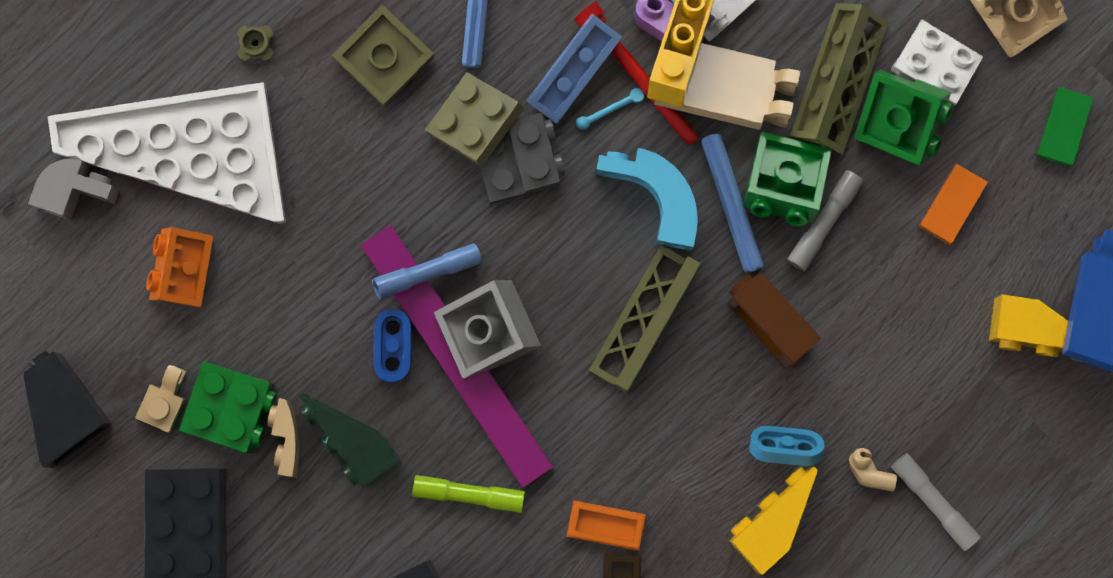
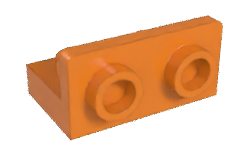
(179, 266)

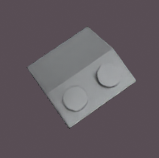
(487, 328)

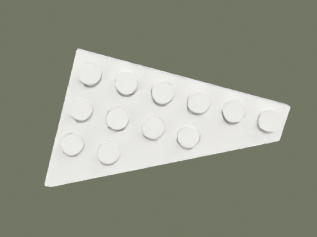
(194, 143)

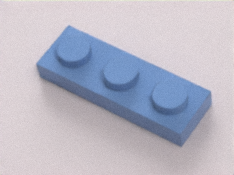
(574, 68)

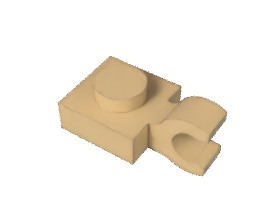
(162, 405)

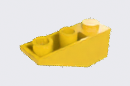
(679, 51)
(1028, 324)
(773, 529)

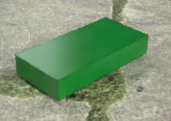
(1064, 127)

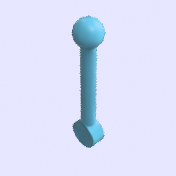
(635, 96)

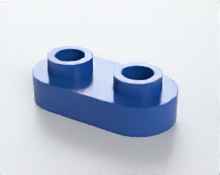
(392, 346)

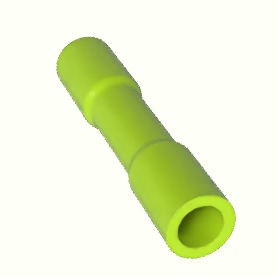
(444, 490)

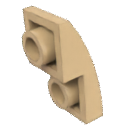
(284, 424)

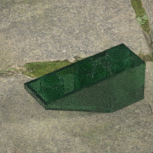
(361, 446)

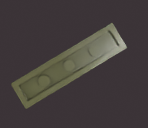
(835, 72)
(656, 325)

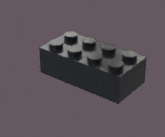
(185, 523)

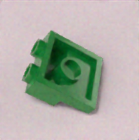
(904, 117)
(787, 179)
(228, 407)

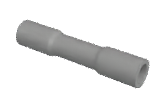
(837, 202)
(951, 519)

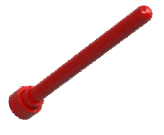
(640, 76)

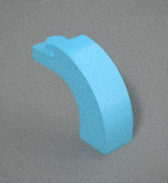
(667, 186)

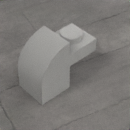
(63, 182)

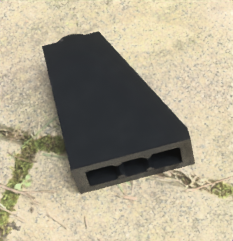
(60, 409)

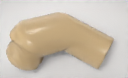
(867, 474)

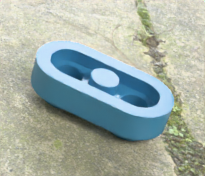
(786, 445)

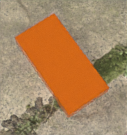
(953, 204)
(606, 525)

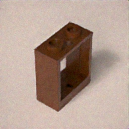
(772, 319)

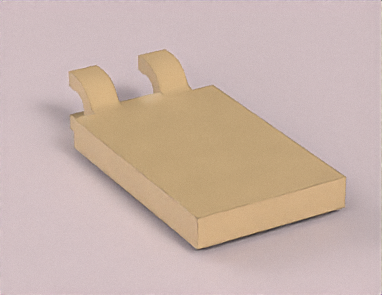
(738, 88)

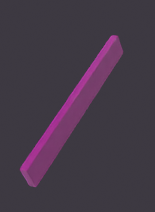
(479, 391)

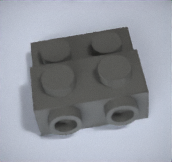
(523, 161)

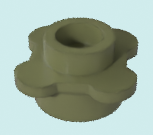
(248, 35)

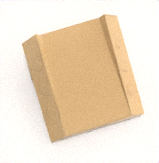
(1020, 22)

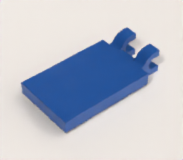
(1091, 314)

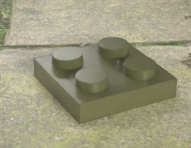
(383, 55)
(474, 119)

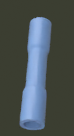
(407, 277)

